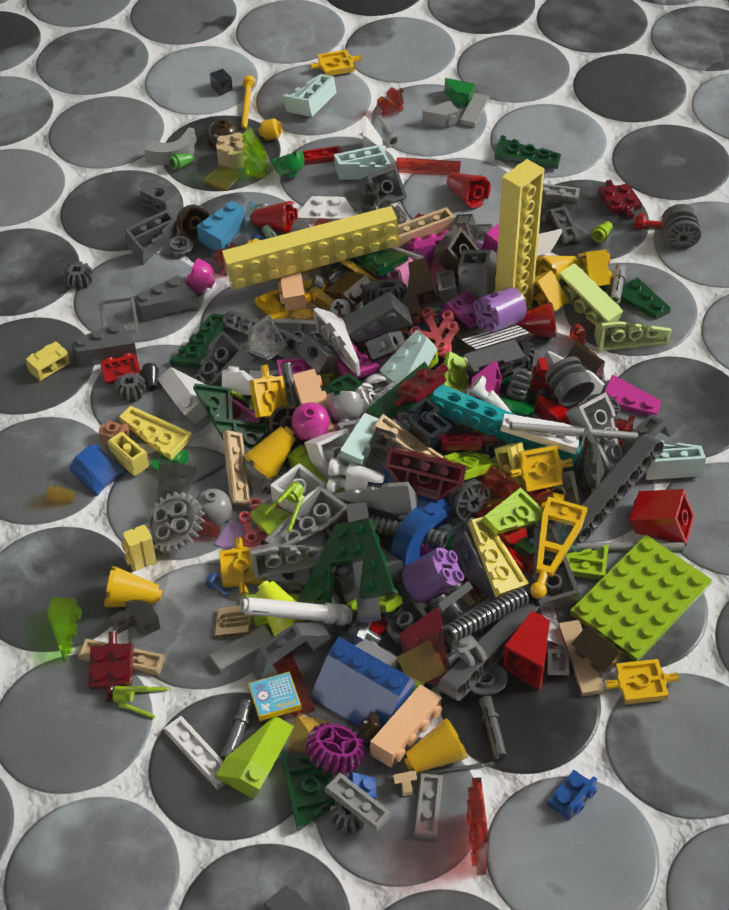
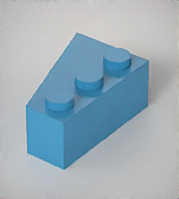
(221, 226)

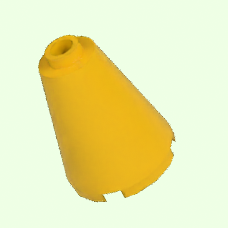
(555, 263)
(271, 452)
(126, 586)
(436, 749)

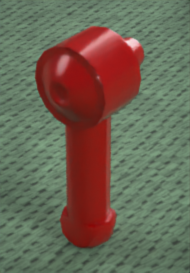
(641, 222)

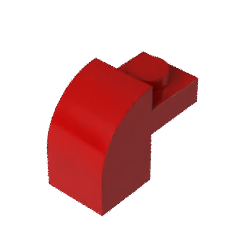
(538, 379)

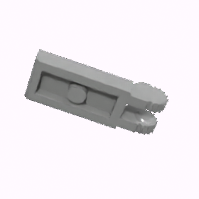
(466, 648)

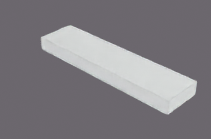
(195, 749)

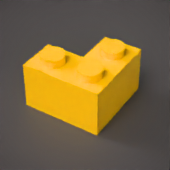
(596, 266)
(549, 290)

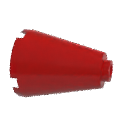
(469, 188)
(278, 216)
(540, 321)

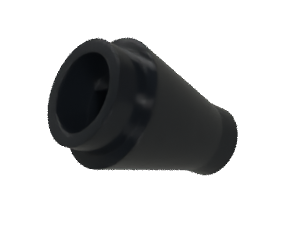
(150, 375)

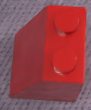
(662, 515)
(527, 650)

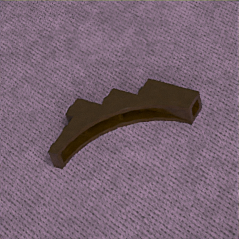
(419, 292)

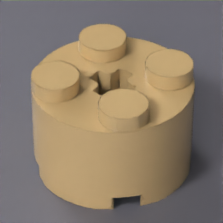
(230, 151)

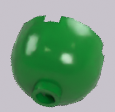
(289, 164)

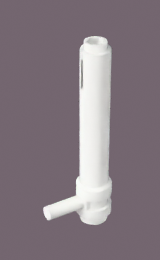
(327, 613)

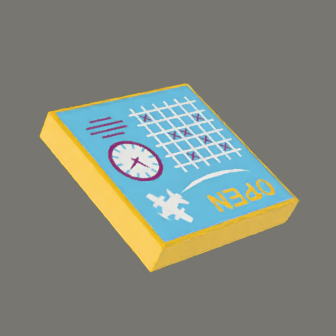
(274, 696)

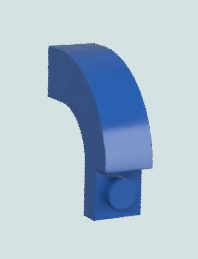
(413, 530)

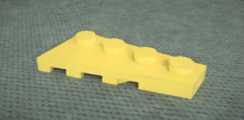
(158, 433)
(496, 559)

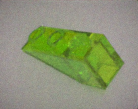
(256, 157)
(63, 618)

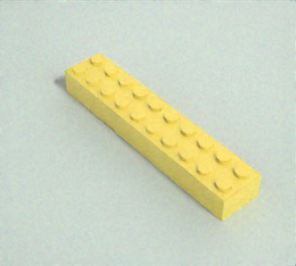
(519, 229)
(311, 247)

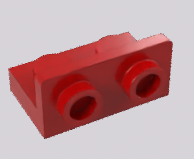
(117, 367)

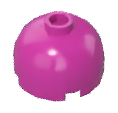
(200, 277)
(310, 421)

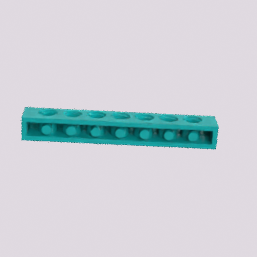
(483, 418)

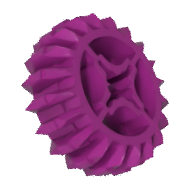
(334, 748)

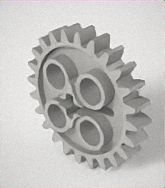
(174, 522)

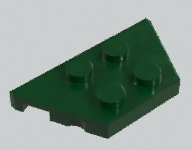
(306, 788)

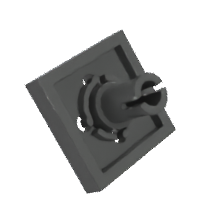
(448, 600)
(356, 632)

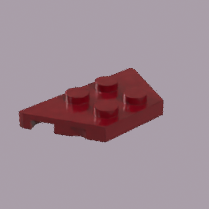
(427, 629)

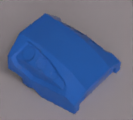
(95, 469)

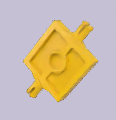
(336, 62)
(267, 393)
(540, 468)
(237, 567)
(641, 681)

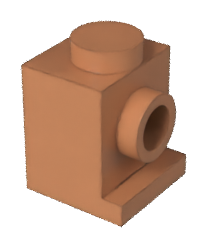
(112, 429)

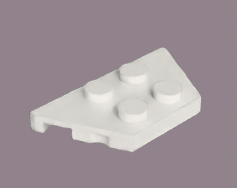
(325, 208)

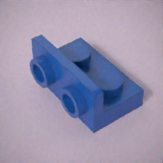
(572, 794)

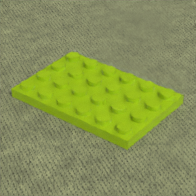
(641, 597)

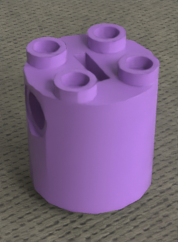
(500, 309)
(432, 574)

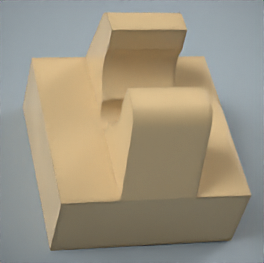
(405, 780)

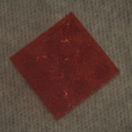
(478, 829)

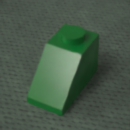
(459, 91)

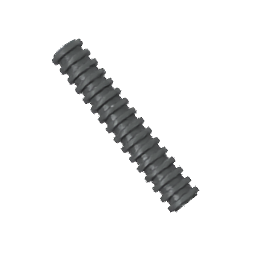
(390, 527)
(485, 615)

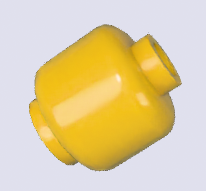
(270, 129)

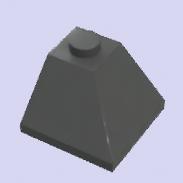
(390, 184)

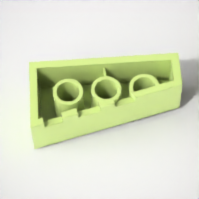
(587, 296)

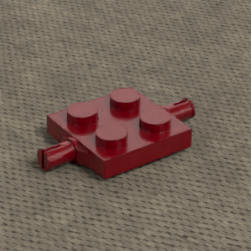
(620, 198)
(420, 385)
(464, 441)
(111, 666)

